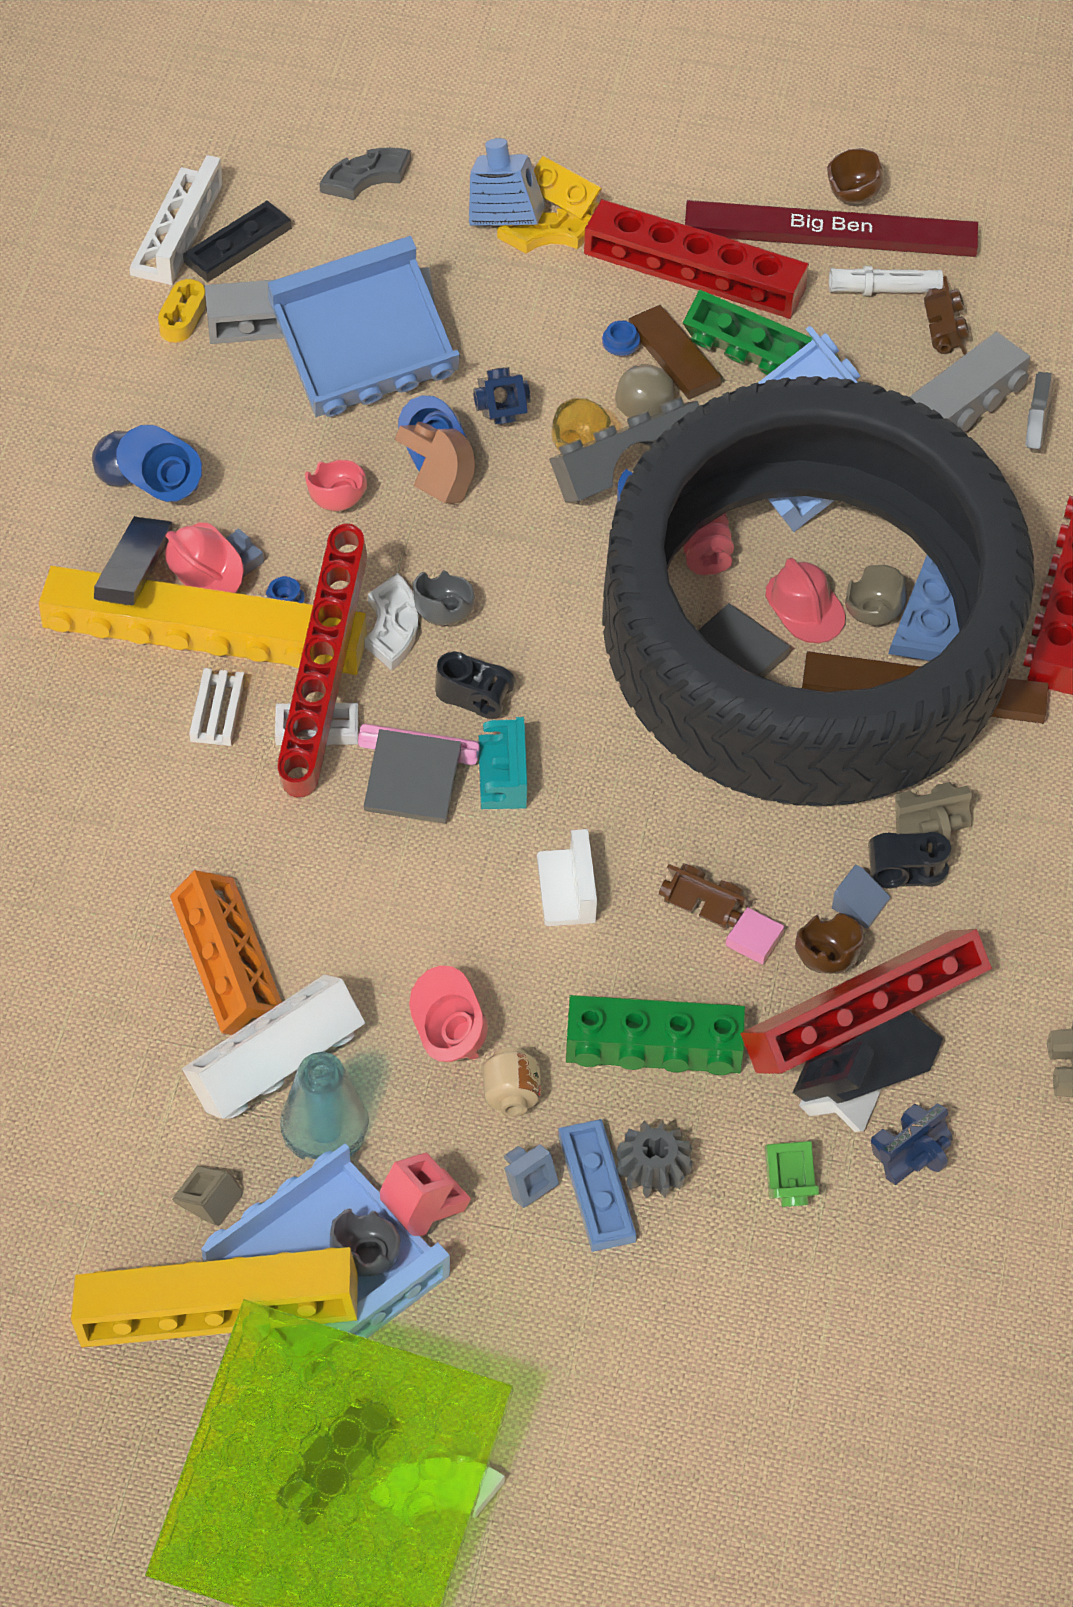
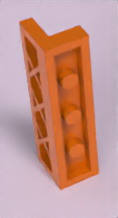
(218, 948)

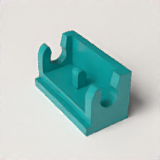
(503, 765)

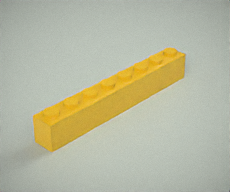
(191, 619)

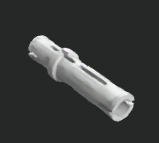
(877, 280)

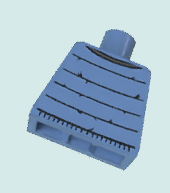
(504, 188)

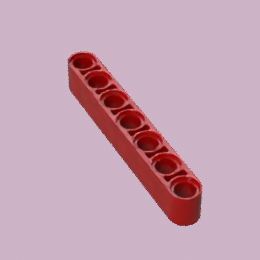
(322, 677)

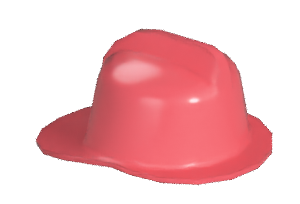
(204, 558)
(805, 602)
(447, 1015)

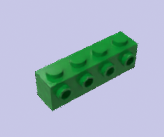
(741, 333)
(655, 1034)

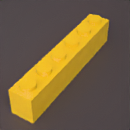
(207, 1295)

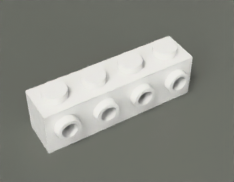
(273, 1047)

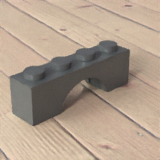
(590, 466)

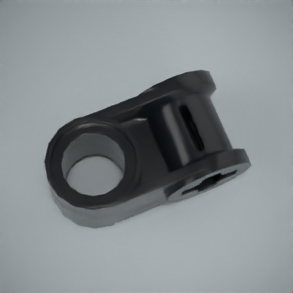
(472, 684)
(905, 859)

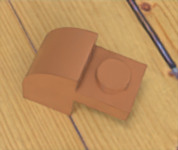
(447, 461)

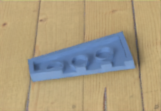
(928, 618)

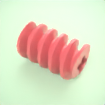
(710, 548)

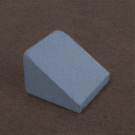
(860, 897)

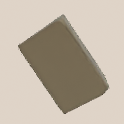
(208, 1194)

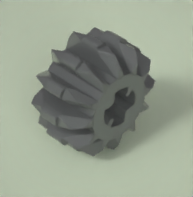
(654, 1158)

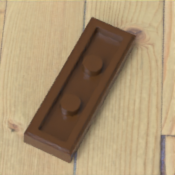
(675, 352)

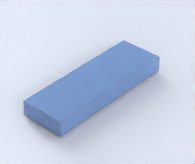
(596, 1185)

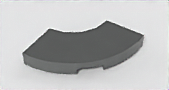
(376, 167)
(1040, 410)

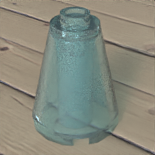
(323, 1109)

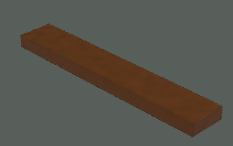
(828, 673)

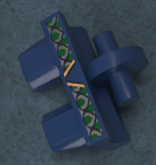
(917, 1146)

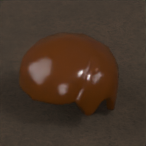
(855, 175)
(831, 944)

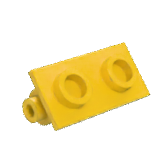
(566, 188)

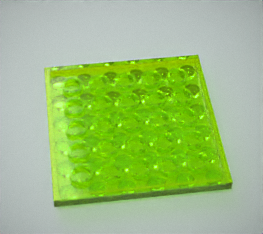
(328, 1471)

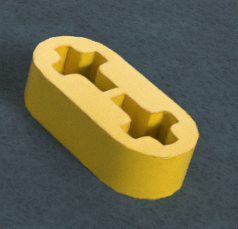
(175, 308)

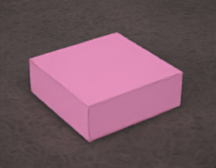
(755, 936)

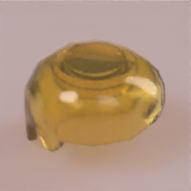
(578, 420)

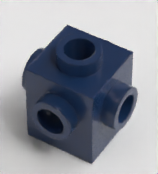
(515, 400)

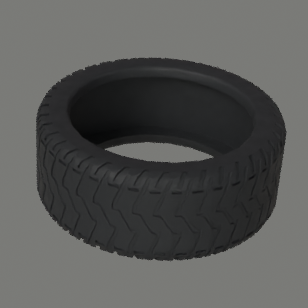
(833, 445)

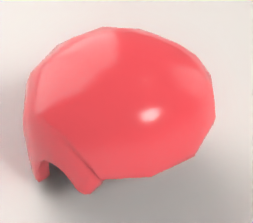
(336, 484)

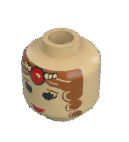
(511, 1080)

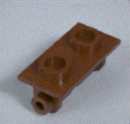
(945, 306)
(690, 886)

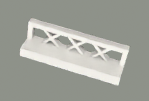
(184, 227)

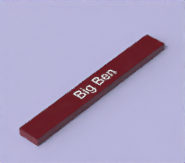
(834, 228)

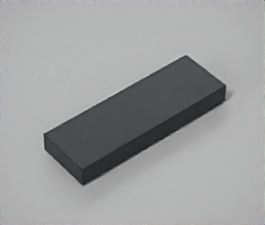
(237, 241)

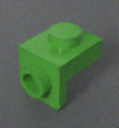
(790, 1173)

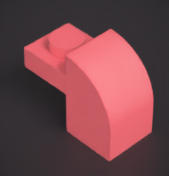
(421, 1193)

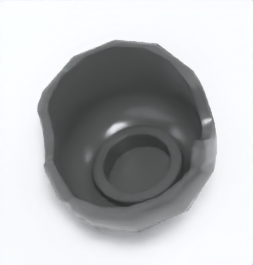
(443, 598)
(371, 1240)

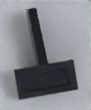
(870, 1061)

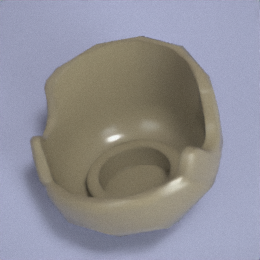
(643, 390)
(877, 595)

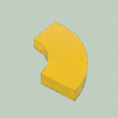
(552, 228)

